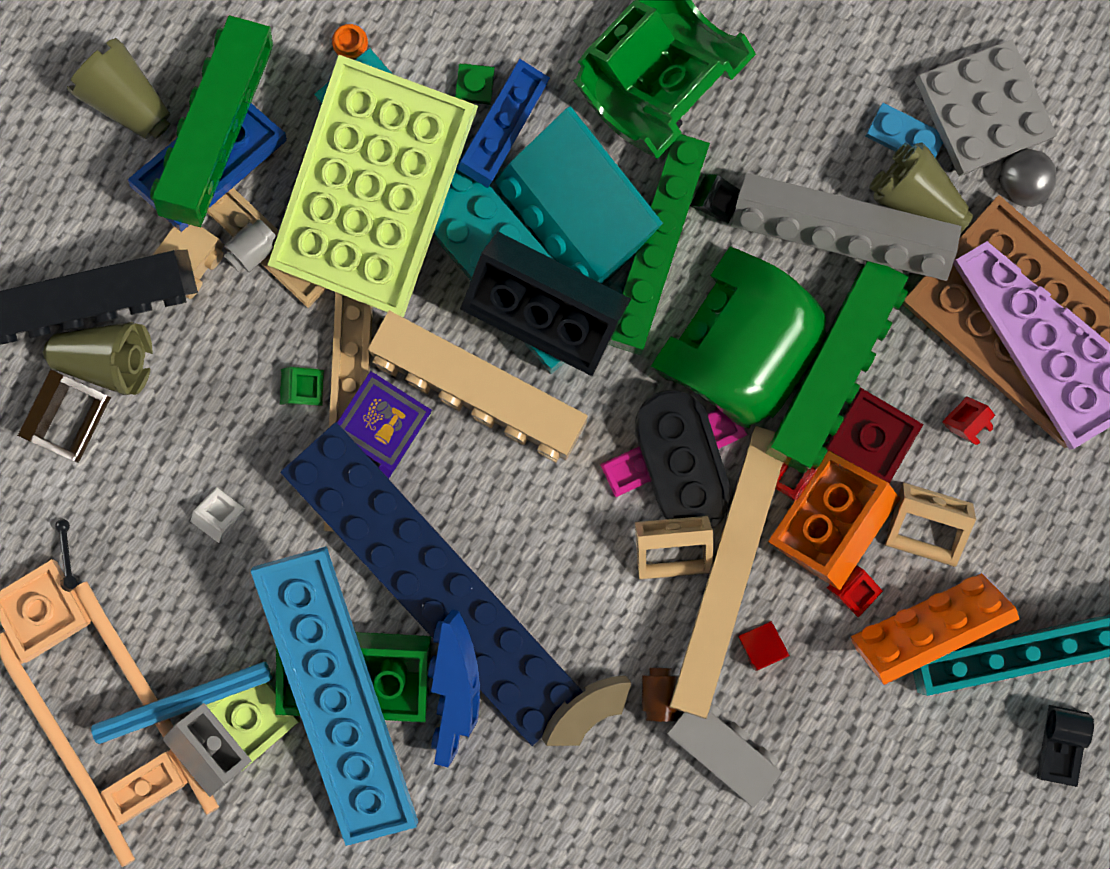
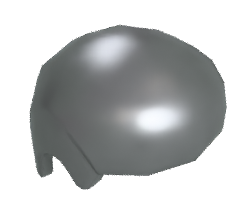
(1028, 177)

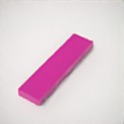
(629, 469)

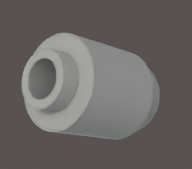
(250, 246)

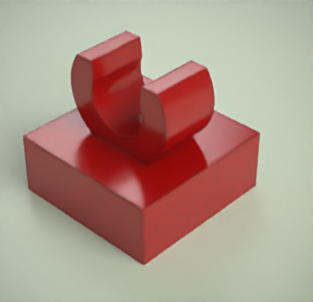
(969, 419)

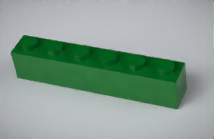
(212, 121)
(656, 254)
(837, 365)

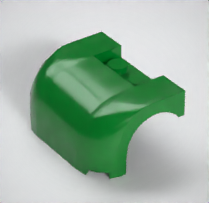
(655, 69)
(746, 340)

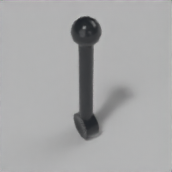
(69, 582)

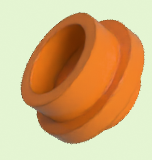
(350, 41)

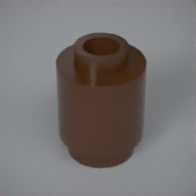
(657, 694)

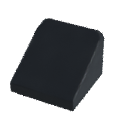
(716, 197)

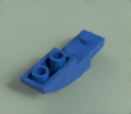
(457, 682)

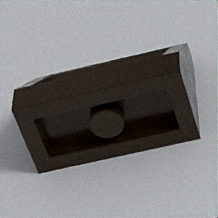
(46, 407)

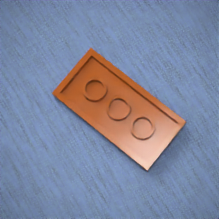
(934, 628)

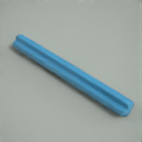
(181, 702)

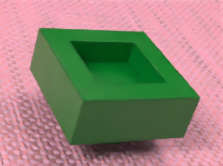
(475, 83)

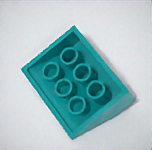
(578, 199)

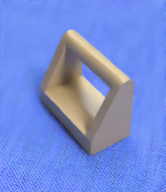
(936, 508)
(670, 534)

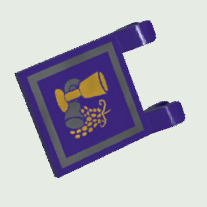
(383, 421)

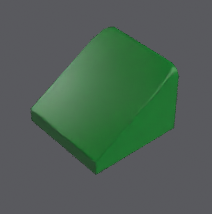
(301, 386)

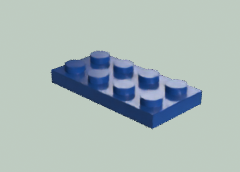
(254, 143)

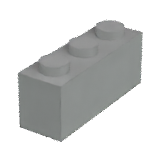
(727, 753)

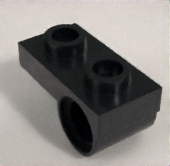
(1063, 745)

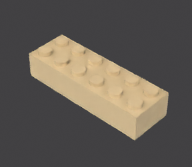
(477, 385)

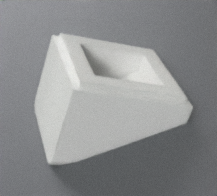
(216, 514)

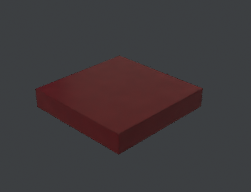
(874, 435)

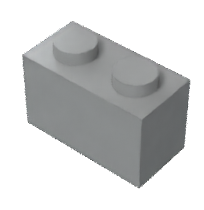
(206, 749)

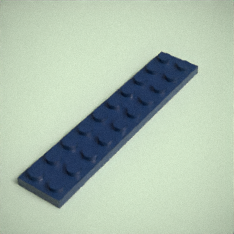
(429, 577)

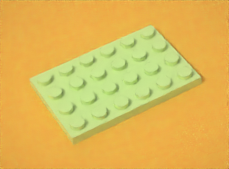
(372, 185)

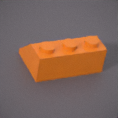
(834, 519)

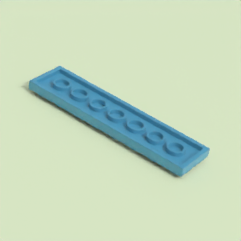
(335, 695)

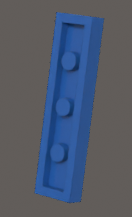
(503, 123)

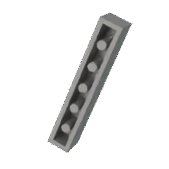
(847, 226)

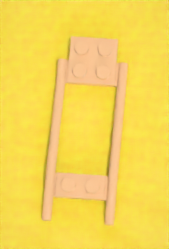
(38, 617)

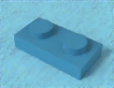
(895, 128)

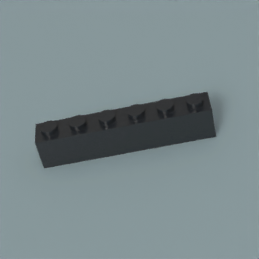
(96, 294)

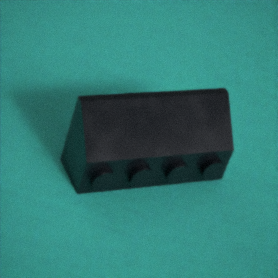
(544, 303)

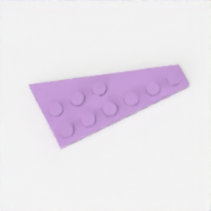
(1050, 345)

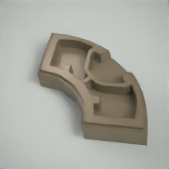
(577, 717)

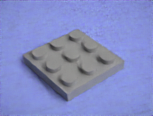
(985, 107)

